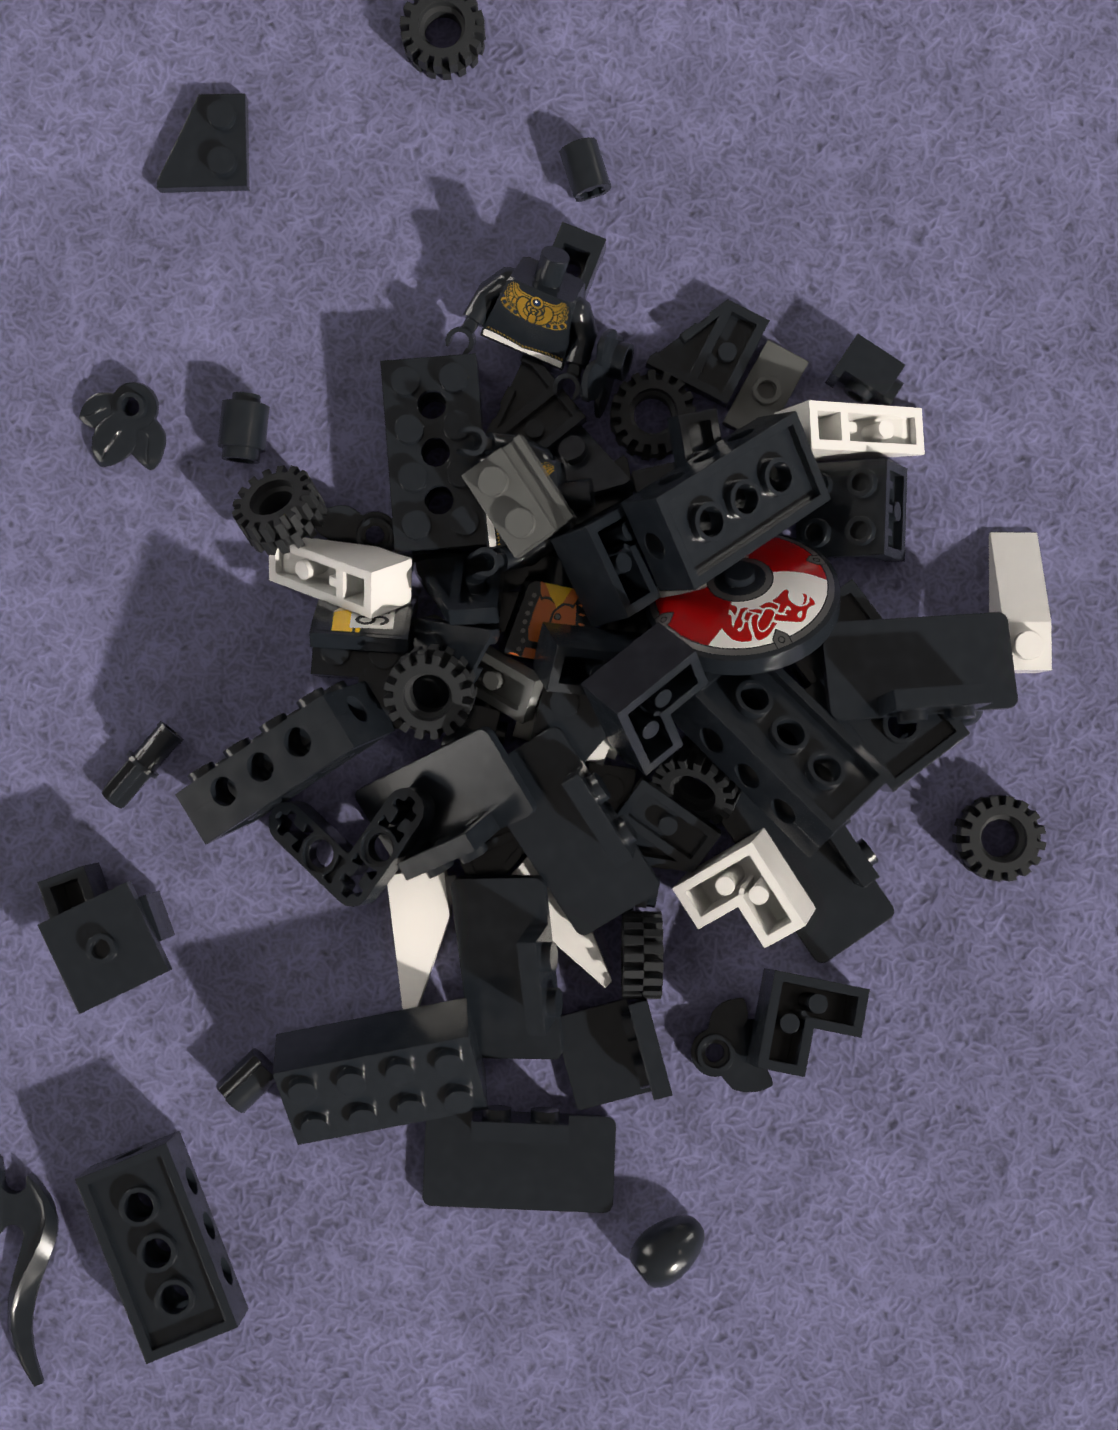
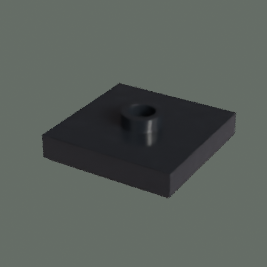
(104, 947)

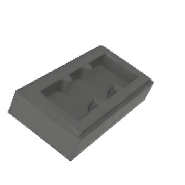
(766, 386)

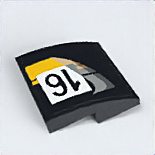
(344, 629)

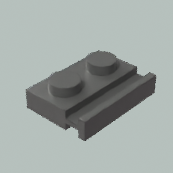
(518, 496)

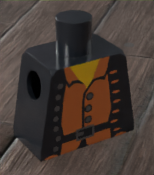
(541, 603)

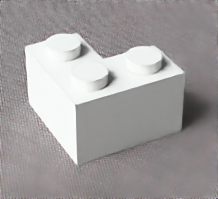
(755, 881)

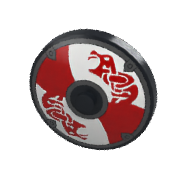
(756, 612)

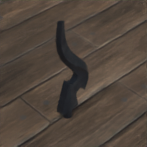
(38, 1219)

